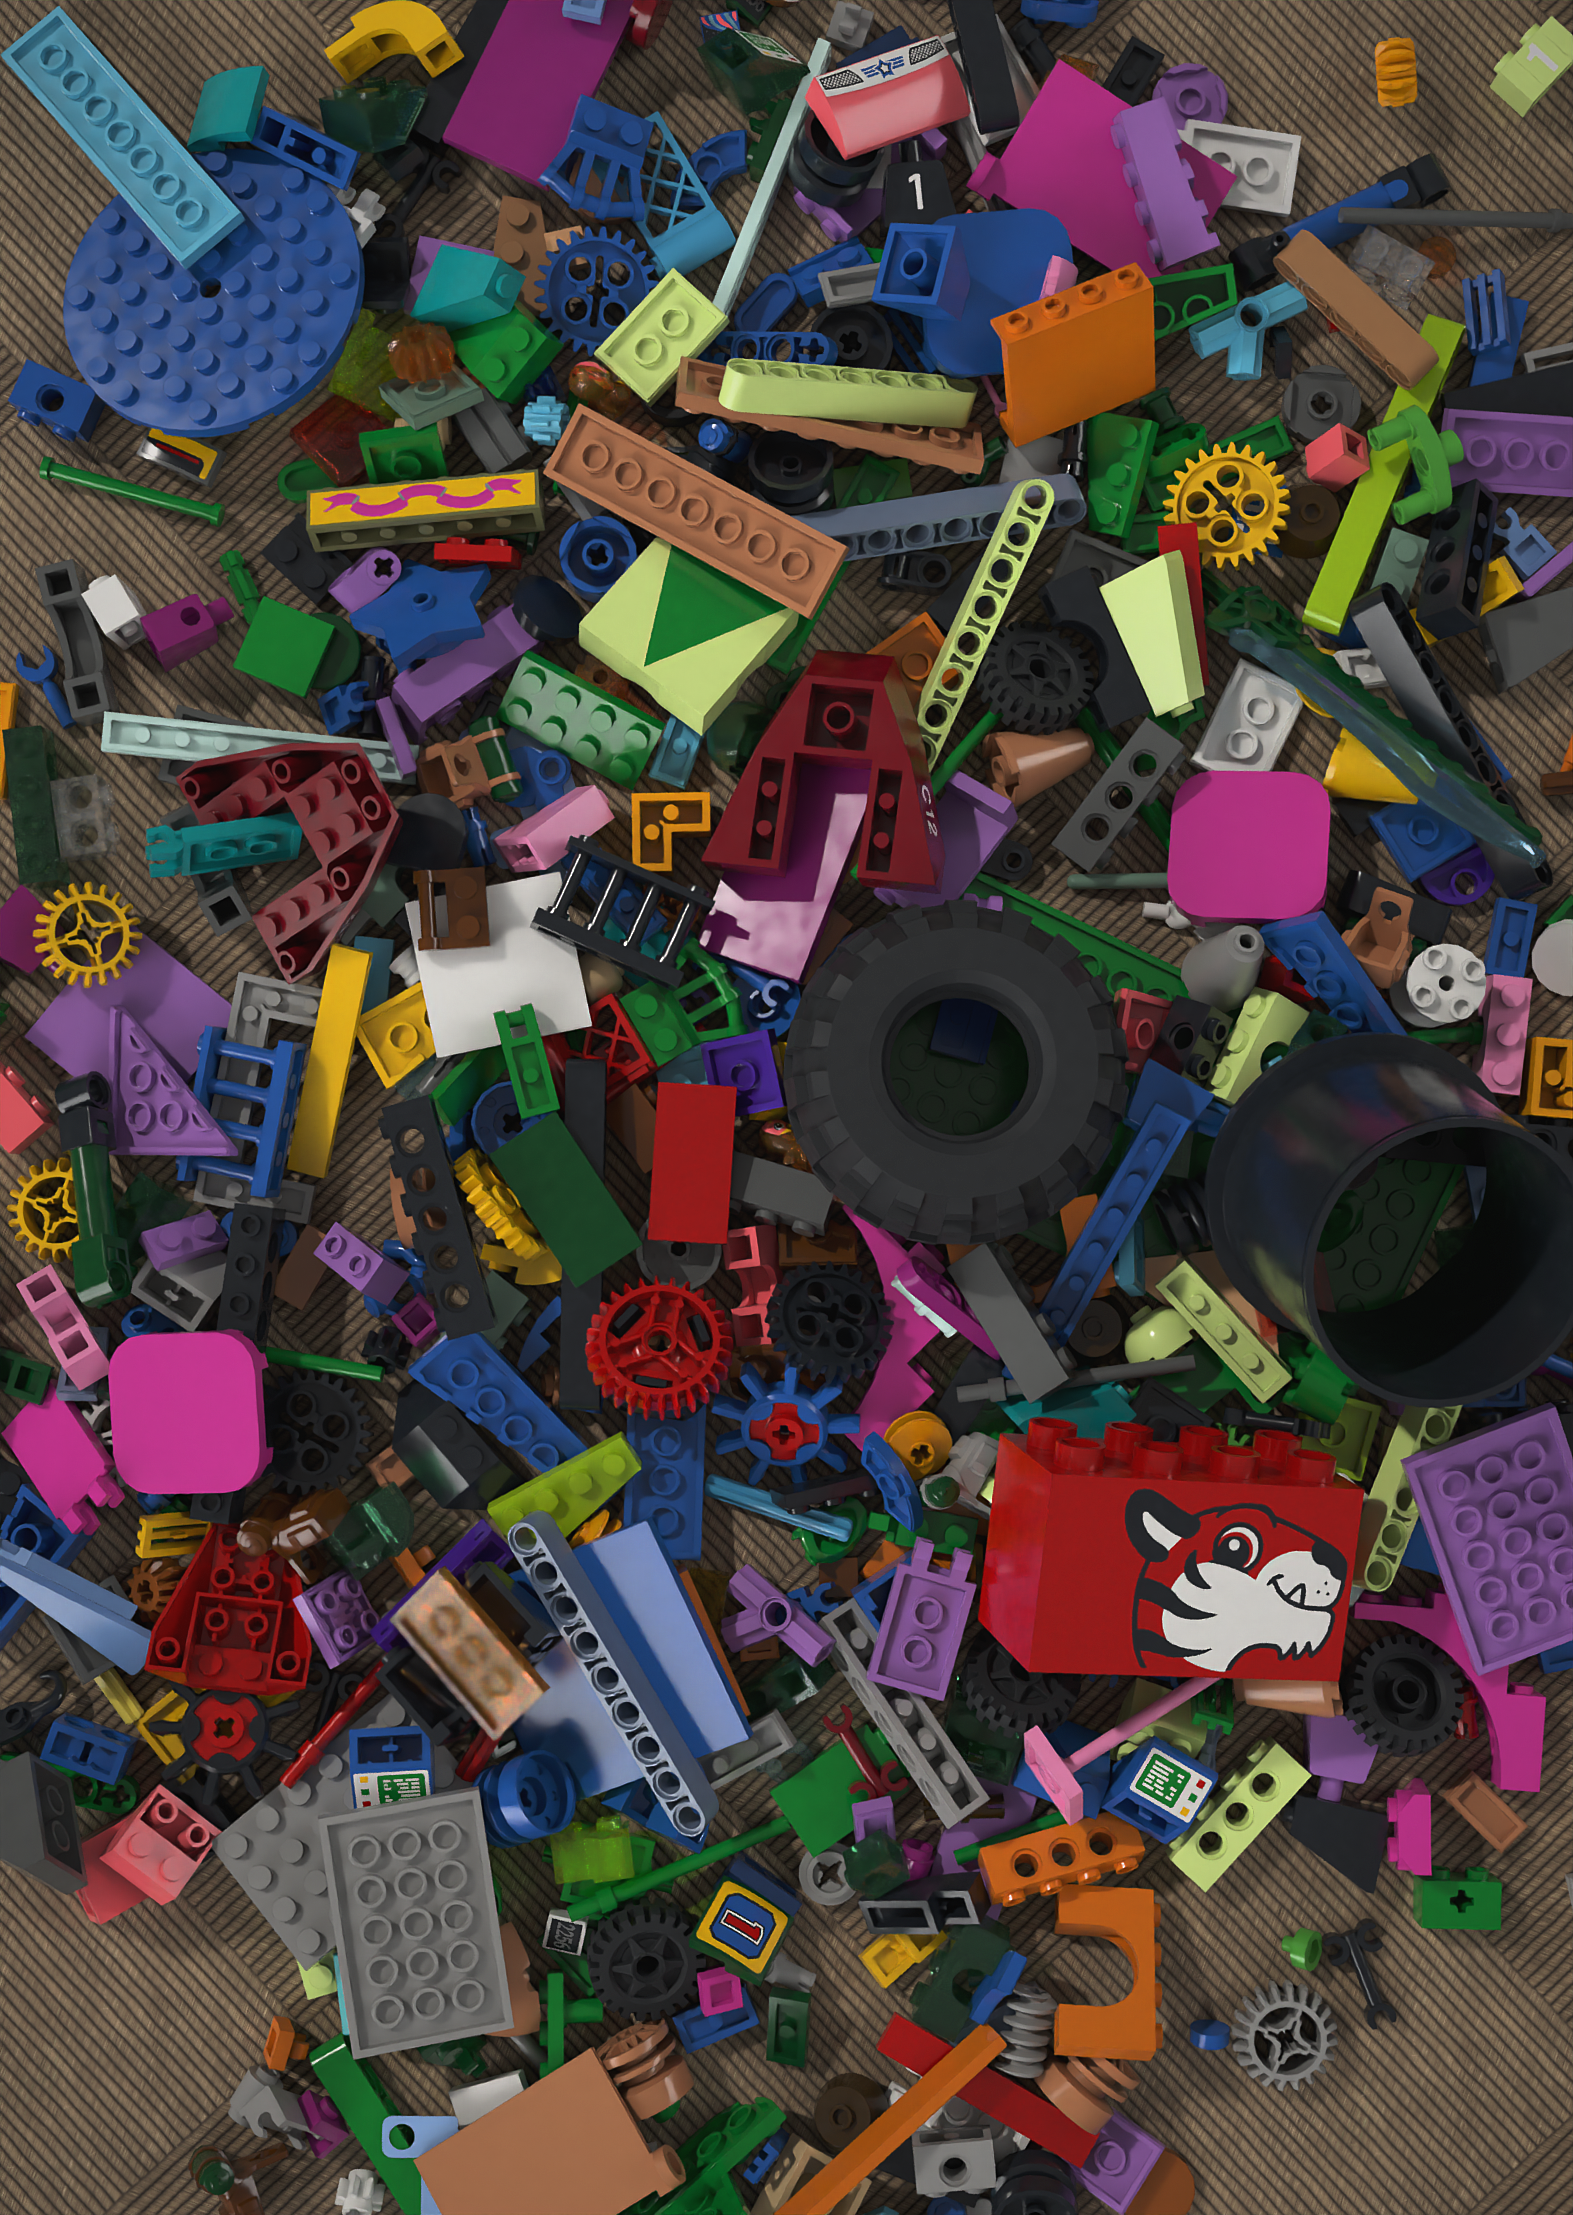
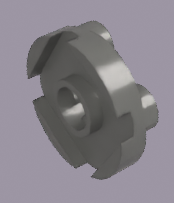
(1305, 388)

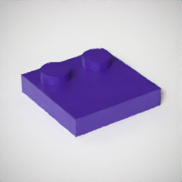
(752, 1066)

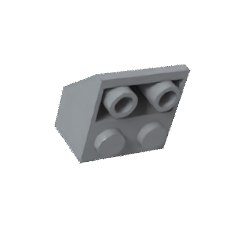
(184, 1292)

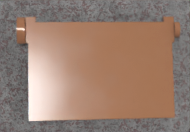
(551, 2152)

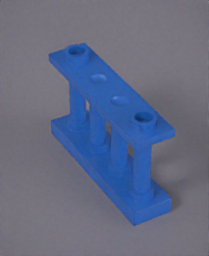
(278, 1099)

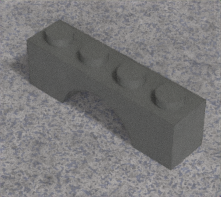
(87, 671)

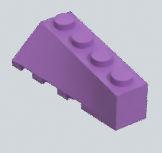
(1162, 185)

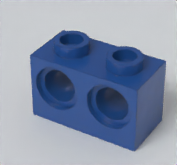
(89, 1748)

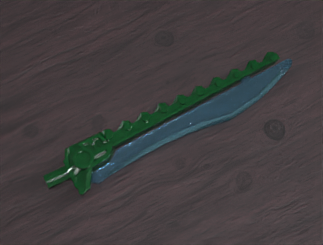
(1278, 641)

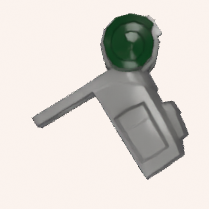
(962, 1479)

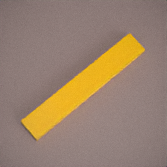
(329, 1060)

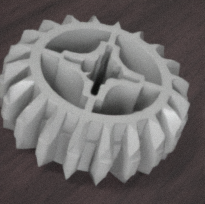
(1275, 2064)

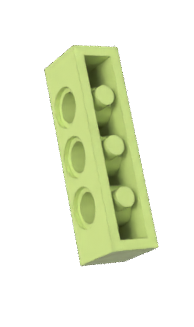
(1234, 1835)

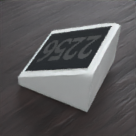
(563, 1934)

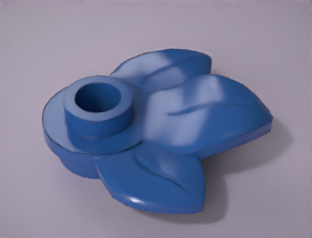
(537, 785)

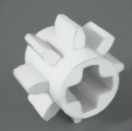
(360, 2193)

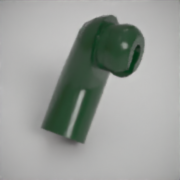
(992, 451)

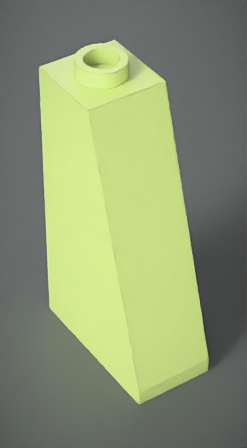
(1158, 631)

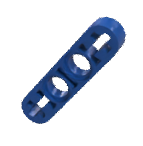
(767, 347)

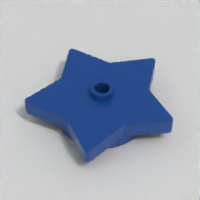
(426, 611)

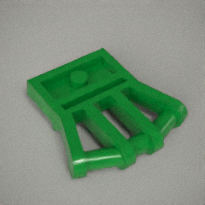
(663, 1020)

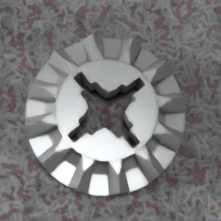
(810, 1874)

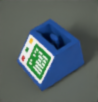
(390, 1765)
(1158, 1789)

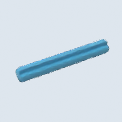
(760, 1502)

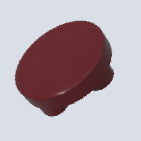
(647, 22)

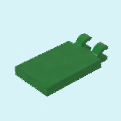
(817, 1793)

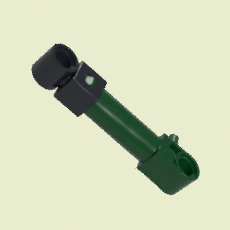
(88, 1136)

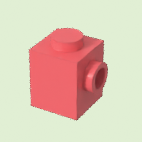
(1337, 457)

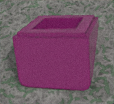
(417, 1321)

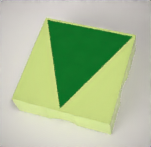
(684, 632)

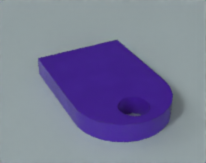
(1440, 881)

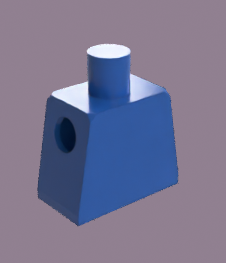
(1167, 1087)

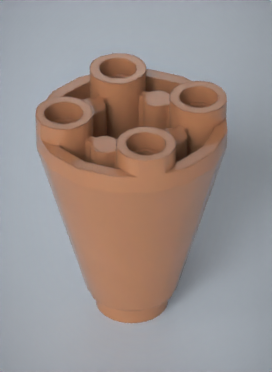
(1294, 1696)

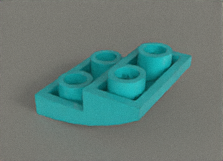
(228, 108)

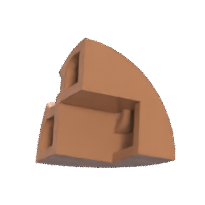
(523, 1997)

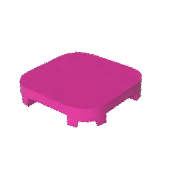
(1248, 847)
(188, 1412)

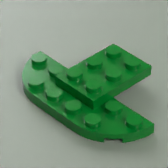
(709, 2159)

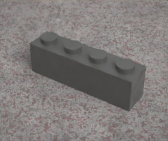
(780, 1195)
(1014, 1322)

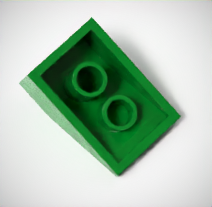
(506, 351)

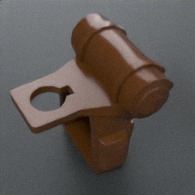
(294, 1525)

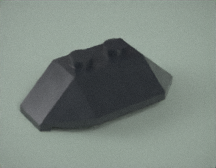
(449, 1451)

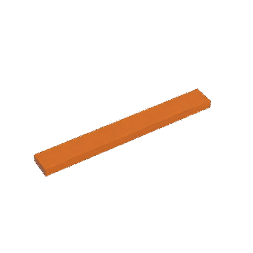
(896, 2124)

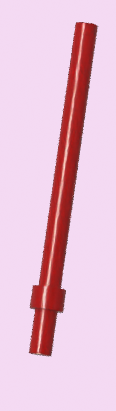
(312, 1751)

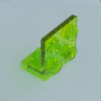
(365, 367)

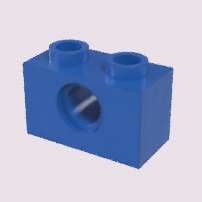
(40, 386)

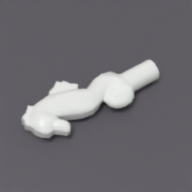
(1177, 921)

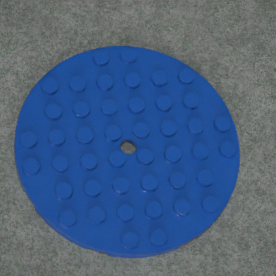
(230, 359)

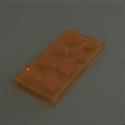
(469, 1653)

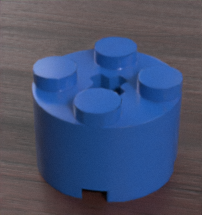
(590, 540)

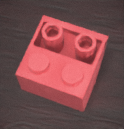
(160, 1845)

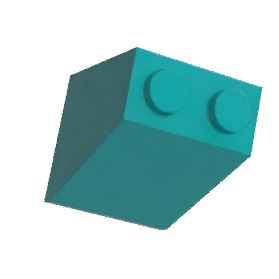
(1084, 1405)

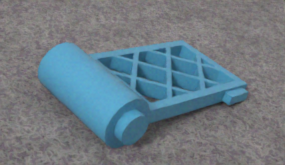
(695, 238)

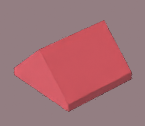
(1142, 1020)

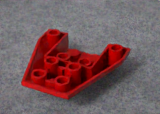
(233, 1622)

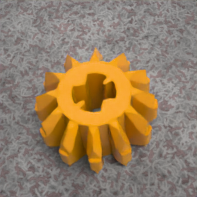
(1396, 72)

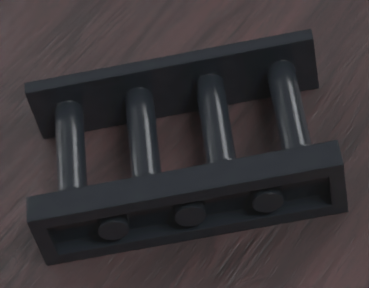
(591, 935)

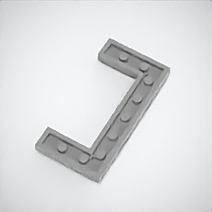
(253, 1007)

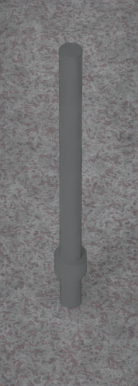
(998, 1389)

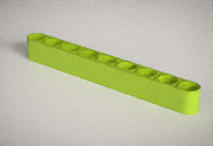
(1376, 491)

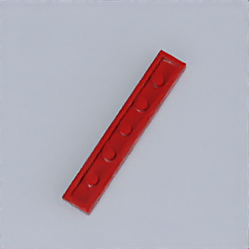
(991, 2092)

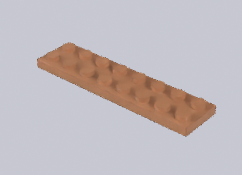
(953, 448)
(696, 511)

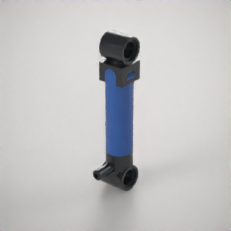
(1403, 188)

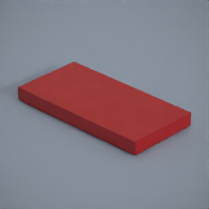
(692, 1163)

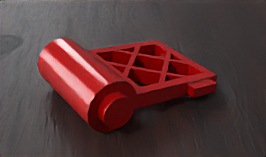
(558, 1050)

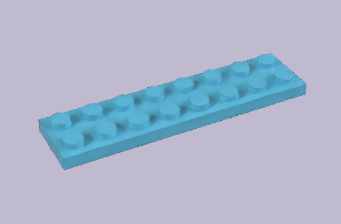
(123, 137)

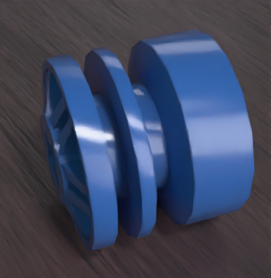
(488, 1117)
(525, 1798)

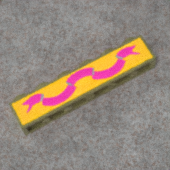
(425, 510)

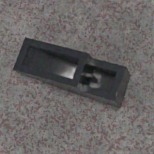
(928, 1904)

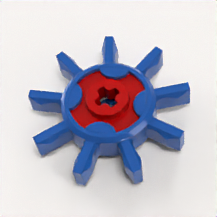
(784, 1423)

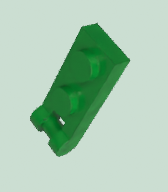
(527, 1063)

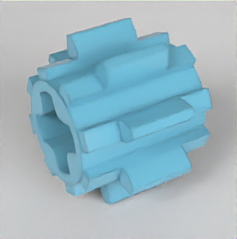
(546, 420)

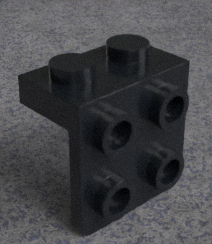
(386, 274)

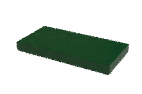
(566, 1199)

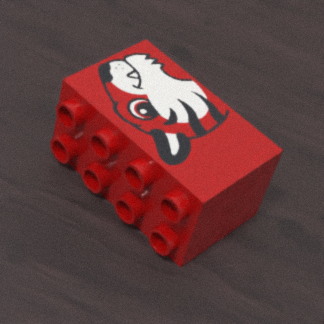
(1169, 1553)

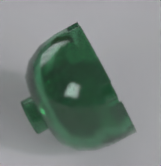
(736, 735)

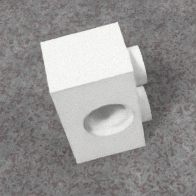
(116, 610)

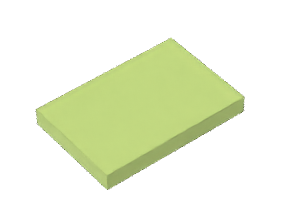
(661, 329)

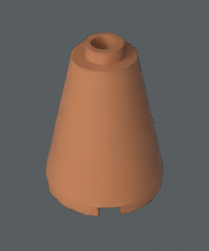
(1031, 763)

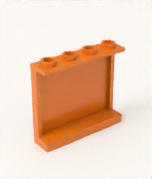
(1077, 353)

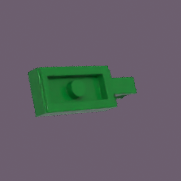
(943, 1528)

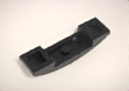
(974, 1369)

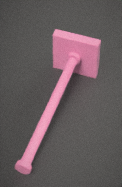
(1057, 1773)

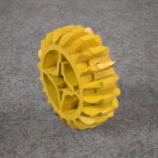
(93, 952)
(54, 1223)

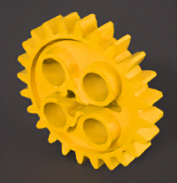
(1253, 485)
(498, 1205)

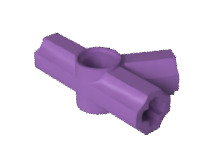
(759, 1620)

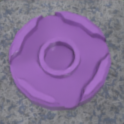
(1193, 94)

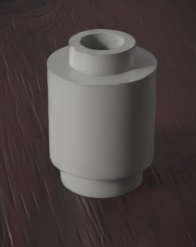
(252, 2083)

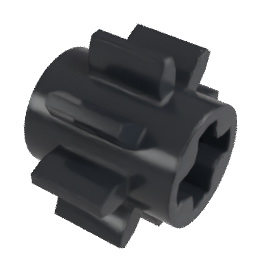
(387, 1349)

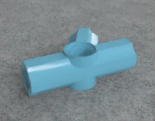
(1244, 341)

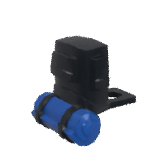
(719, 449)

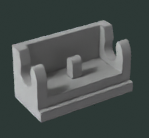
(277, 2111)

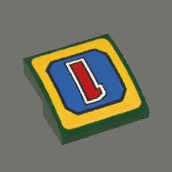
(741, 1930)

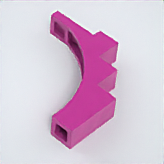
(1511, 1714)

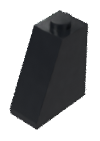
(1341, 1833)

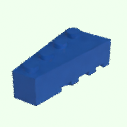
(37, 1530)

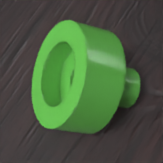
(1304, 1948)

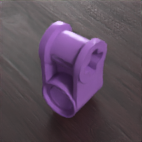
(360, 585)

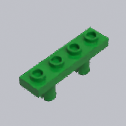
(559, 2014)

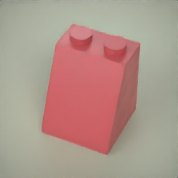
(107, 1890)

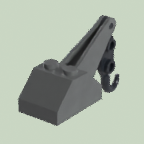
(38, 1803)

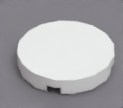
(1554, 957)

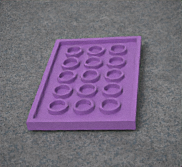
(1502, 1533)

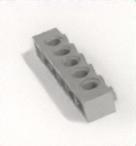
(904, 1720)

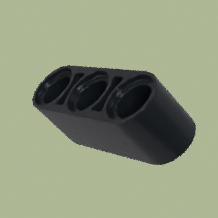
(1427, 918)

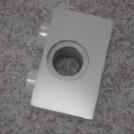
(936, 2146)

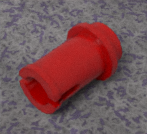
(1469, 1714)

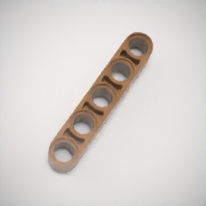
(1355, 310)

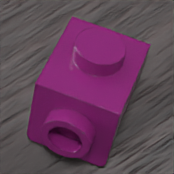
(323, 2119)

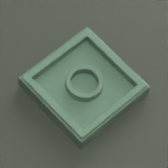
(430, 402)

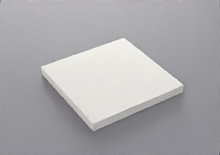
(518, 969)

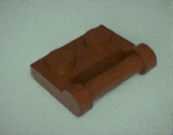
(465, 909)

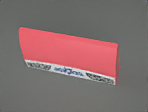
(889, 97)

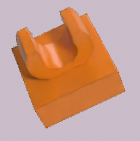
(410, 1565)
(284, 2043)

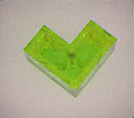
(594, 1851)

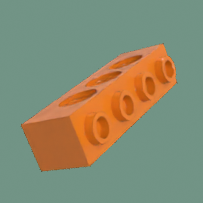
(1036, 1849)

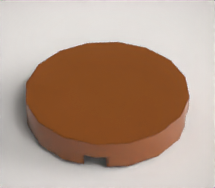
(1166, 2189)

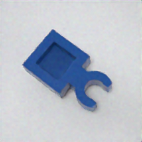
(343, 706)
(810, 1603)

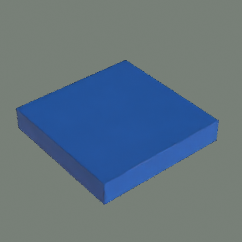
(1418, 837)

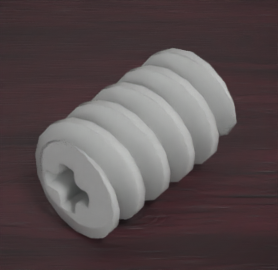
(1028, 2032)

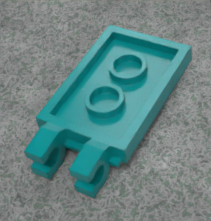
(223, 845)

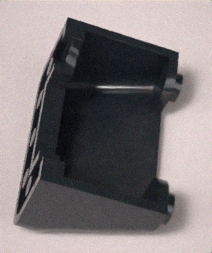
(423, 1692)

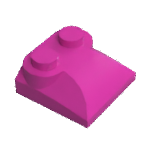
(1412, 1828)

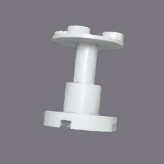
(1439, 987)

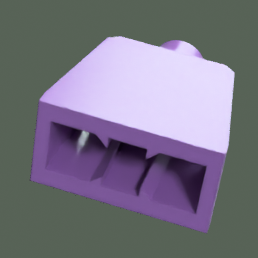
(1335, 1754)

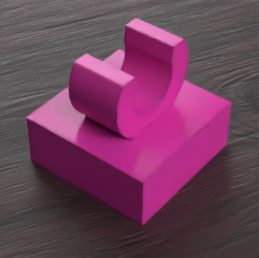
(718, 1991)

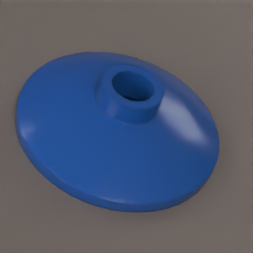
(753, 1003)

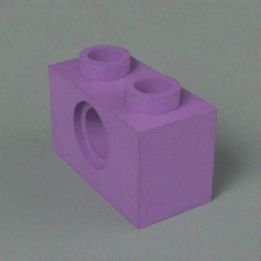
(361, 1263)

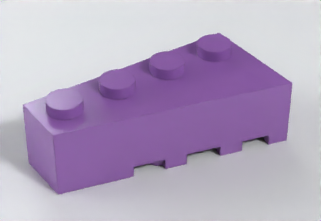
(445, 681)

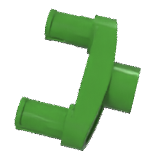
(1431, 458)

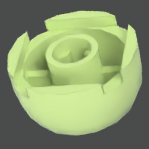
(1157, 1334)

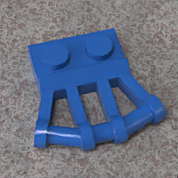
(610, 137)

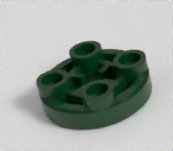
(342, 657)

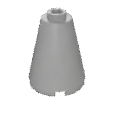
(1224, 968)

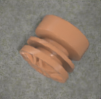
(643, 2070)
(1081, 2087)

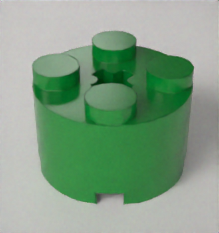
(1320, 1388)

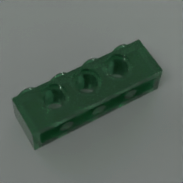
(30, 768)

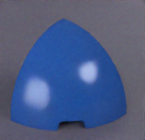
(640, 1805)

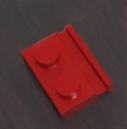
(460, 554)

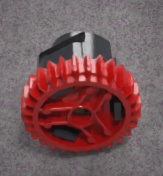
(656, 1350)

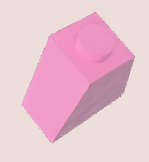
(544, 835)

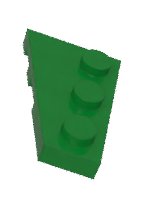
(1117, 467)

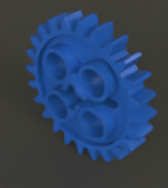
(561, 286)

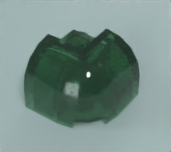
(372, 1531)

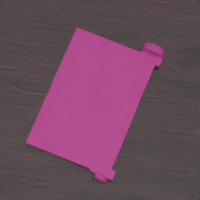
(1070, 168)

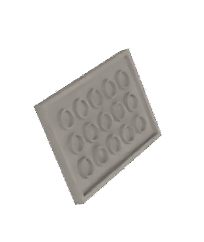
(278, 1845)
(415, 1922)

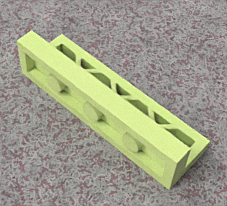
(1224, 1329)

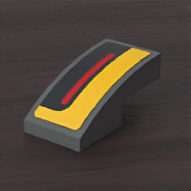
(183, 455)

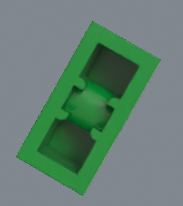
(1475, 1910)

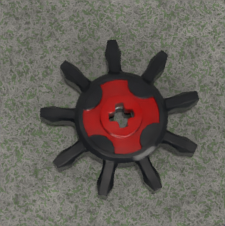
(223, 1754)

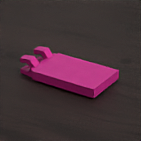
(64, 1460)

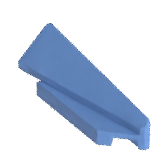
(78, 1605)

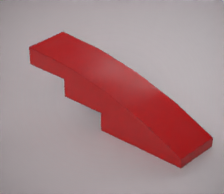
(1185, 538)

